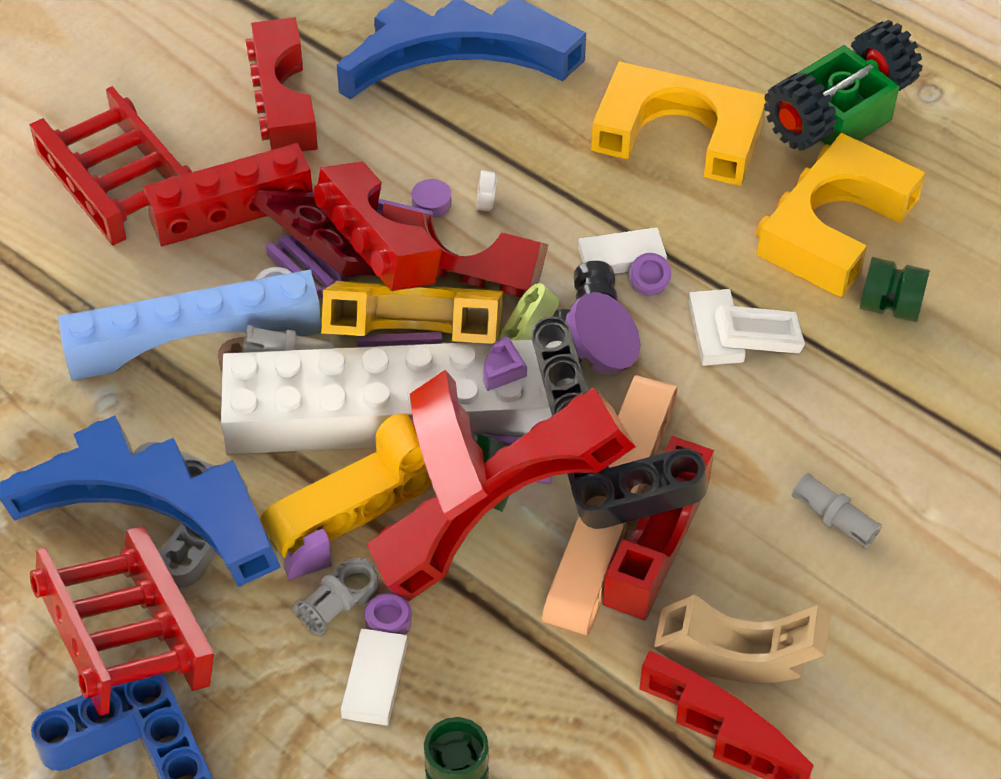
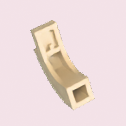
(741, 649)

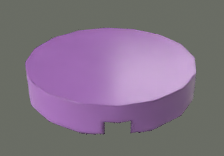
(604, 333)

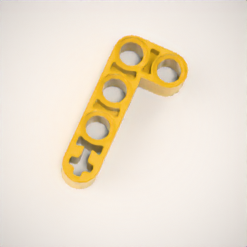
(354, 493)

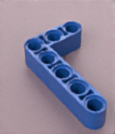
(128, 723)

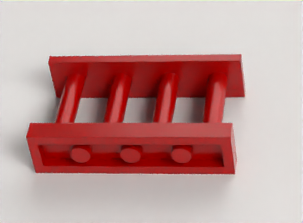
(92, 191)
(153, 590)

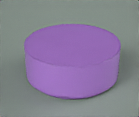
(432, 196)
(649, 274)
(388, 614)

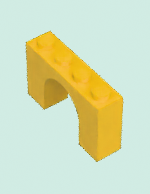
(644, 94)
(846, 173)
(364, 307)

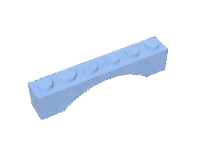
(110, 336)

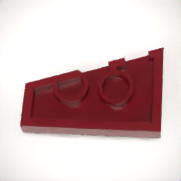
(313, 228)

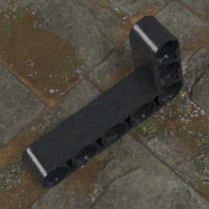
(617, 481)

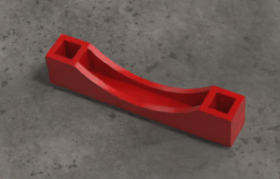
(576, 439)

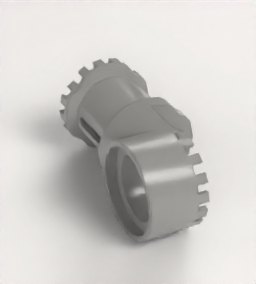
(335, 596)

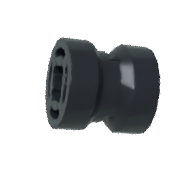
(594, 277)

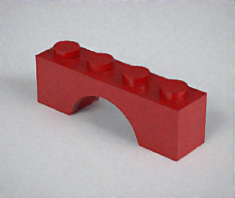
(279, 56)
(395, 251)
(508, 261)
(648, 554)

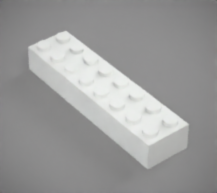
(346, 393)

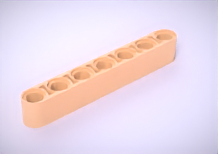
(581, 573)

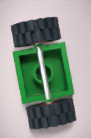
(845, 89)

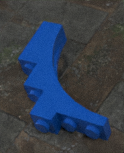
(461, 31)
(157, 479)

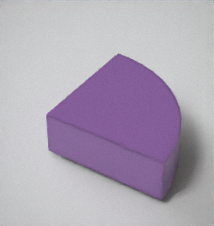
(503, 365)
(310, 557)

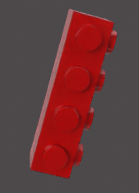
(223, 193)

